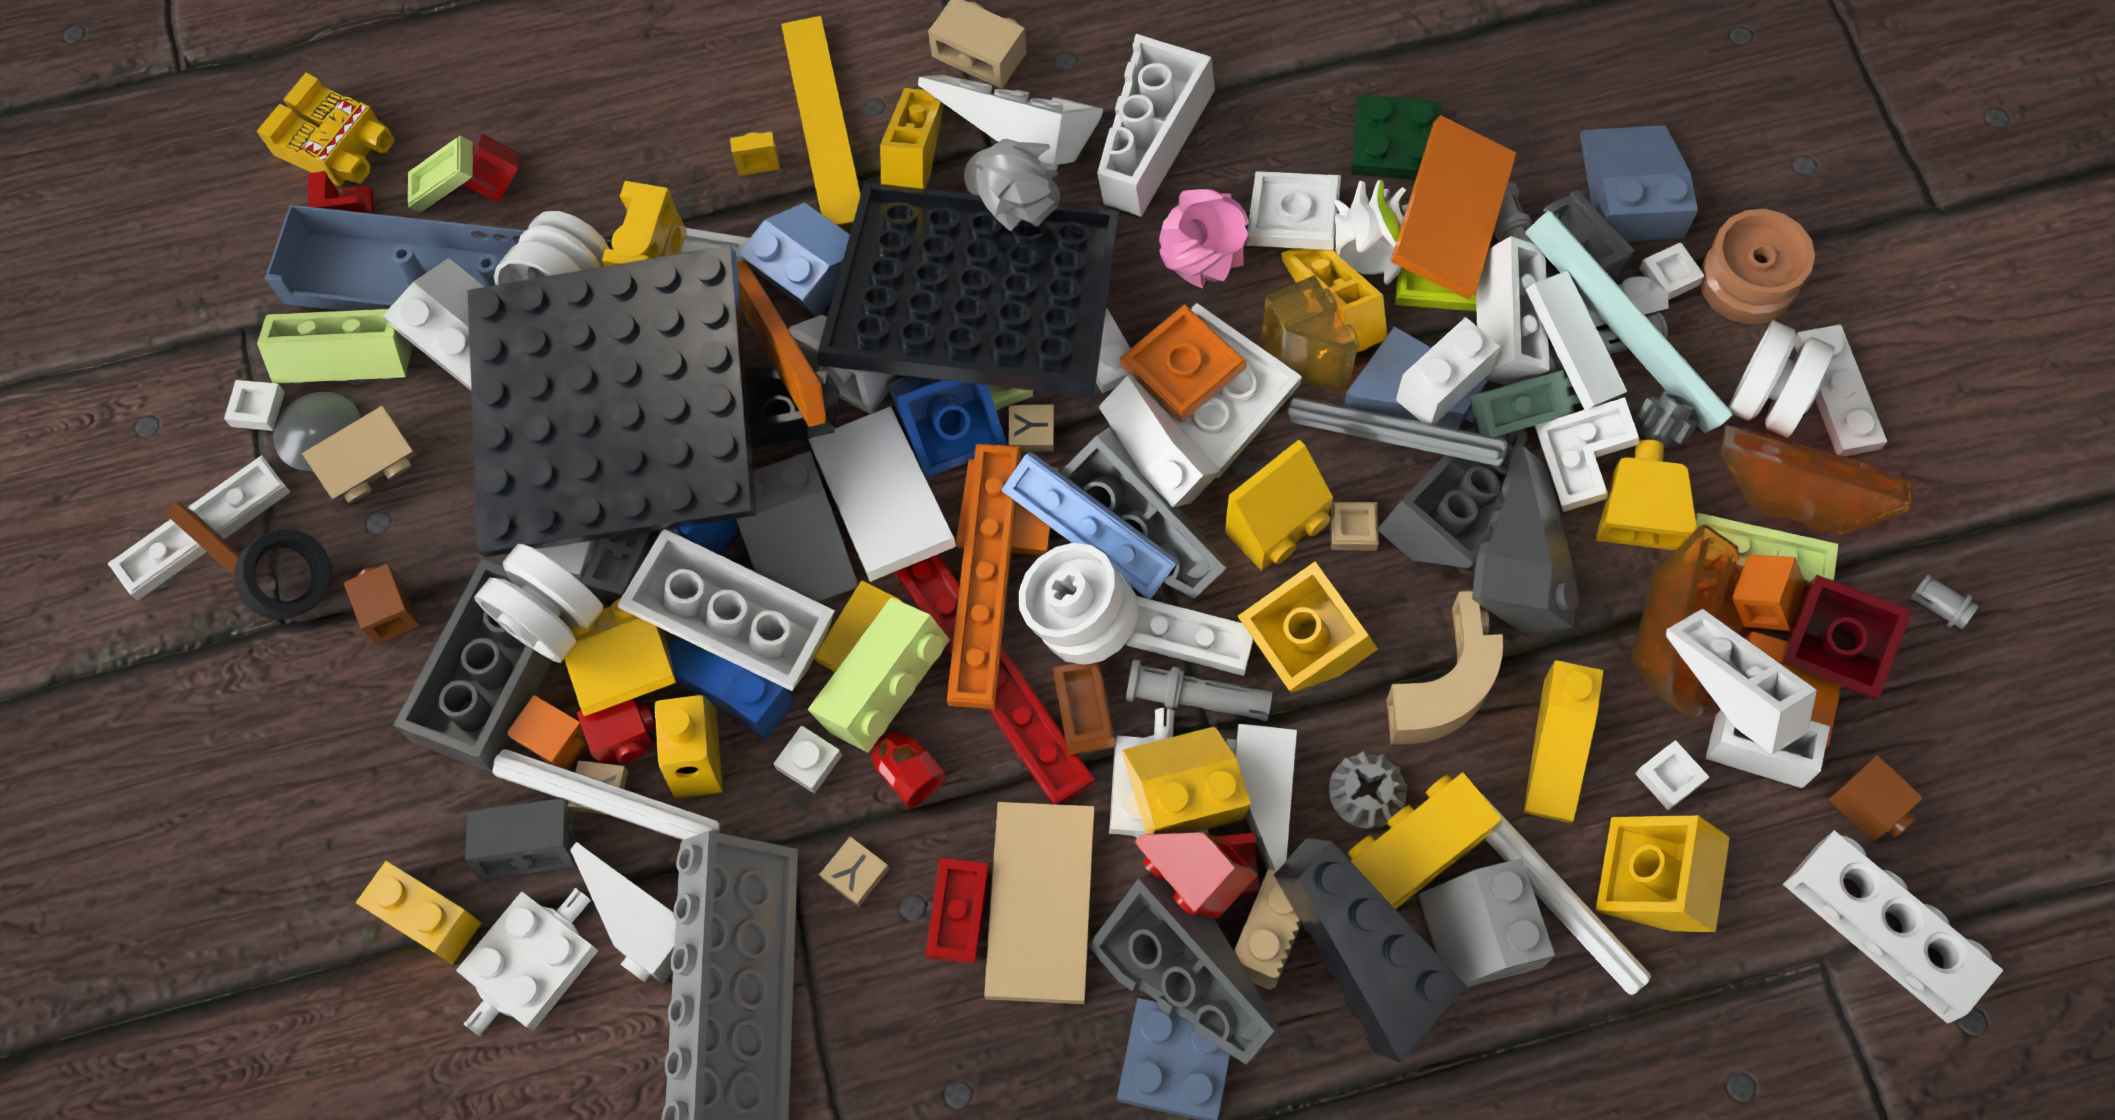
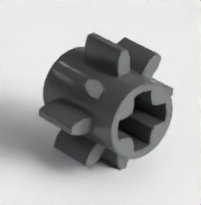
(1667, 419)

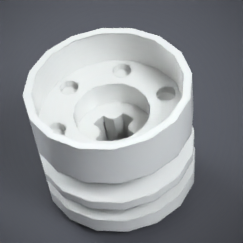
(550, 247)

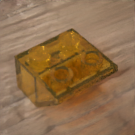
(1309, 335)

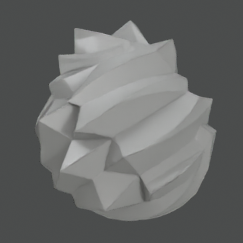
(1016, 183)

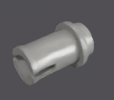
(1945, 602)

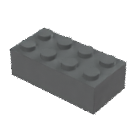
(472, 683)

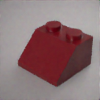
(1845, 636)

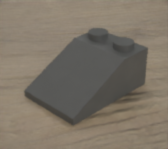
(796, 532)

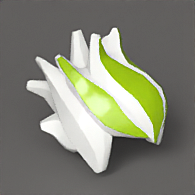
(1370, 230)

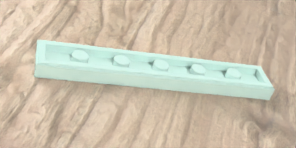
(1627, 321)

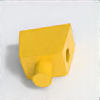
(1648, 501)
(689, 739)

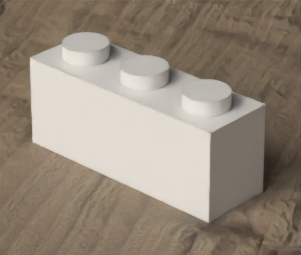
(1508, 313)

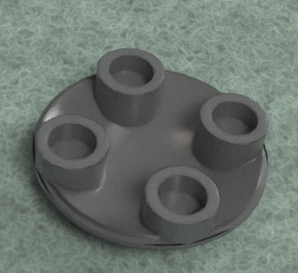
(310, 422)

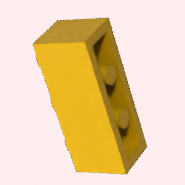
(1426, 839)

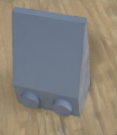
(1639, 182)

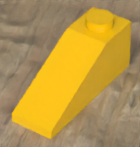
(911, 140)
(1355, 297)
(1562, 740)

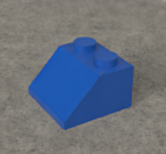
(945, 420)

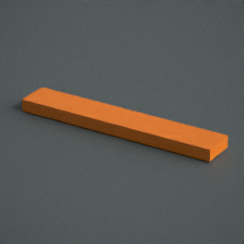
(780, 347)
(984, 580)

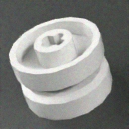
(1785, 381)
(539, 602)
(1078, 603)

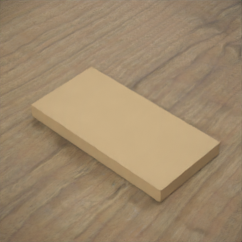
(1040, 903)

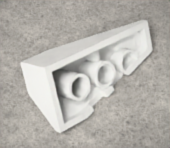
(1012, 116)

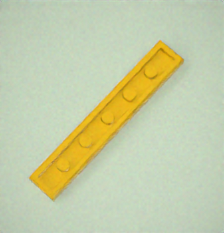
(822, 120)

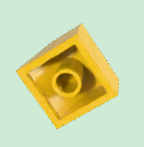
(1279, 507)
(1307, 630)
(617, 660)
(1186, 783)
(1664, 872)

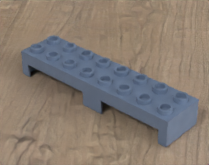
(371, 259)

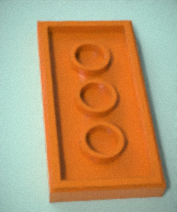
(1453, 207)

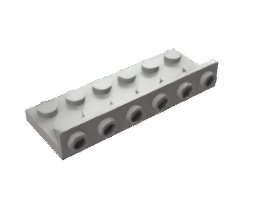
(732, 980)

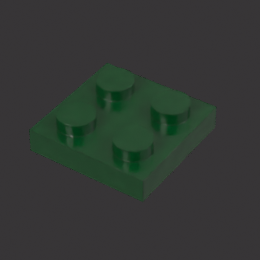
(1391, 135)

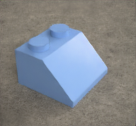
(798, 255)

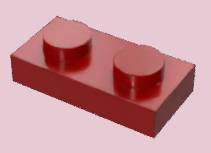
(957, 911)

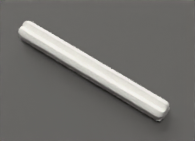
(601, 796)
(1570, 909)

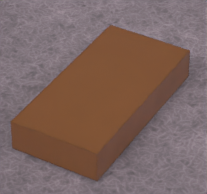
(204, 535)
(1083, 707)

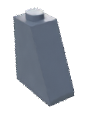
(1380, 380)

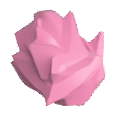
(1204, 236)

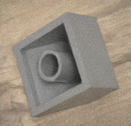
(1487, 923)

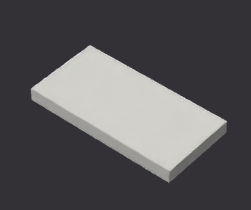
(881, 494)

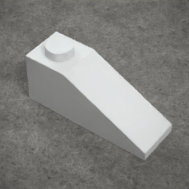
(1157, 444)
(1746, 683)
(1267, 769)
(633, 919)

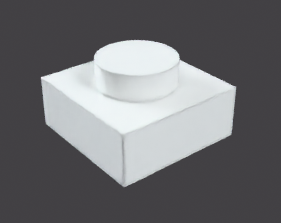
(1673, 270)
(254, 405)
(807, 759)
(1672, 775)

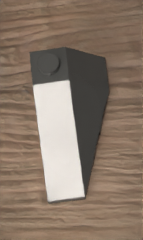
(1115, 481)
(1451, 508)
(1527, 564)
(1185, 968)

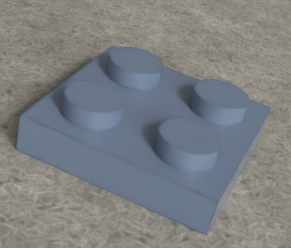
(1171, 1066)

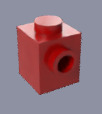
(619, 731)

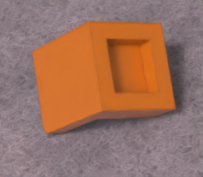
(1769, 592)
(548, 733)

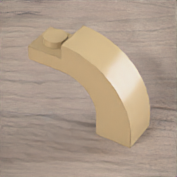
(1442, 706)

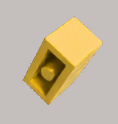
(419, 912)

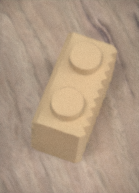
(1268, 934)

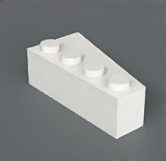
(1153, 119)

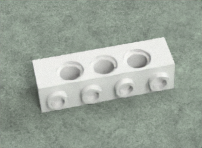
(1903, 955)

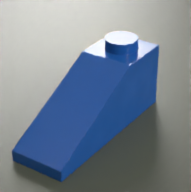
(731, 688)

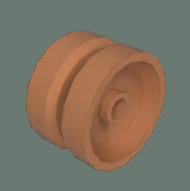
(1756, 266)

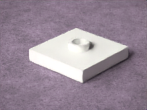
(1293, 210)

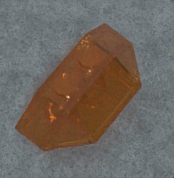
(1811, 483)
(1691, 579)

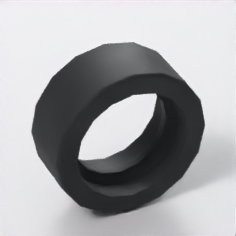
(299, 542)

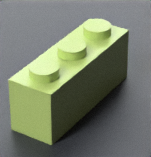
(332, 347)
(879, 674)

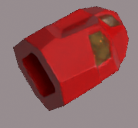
(907, 768)

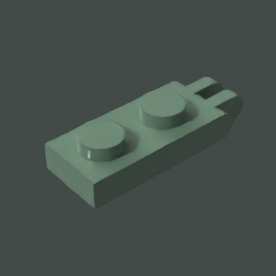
(1523, 404)

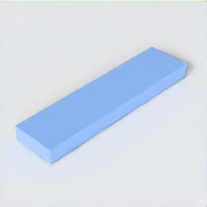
(1089, 522)

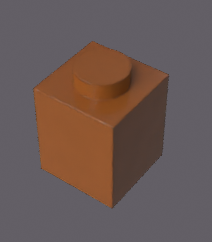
(381, 603)
(1877, 800)

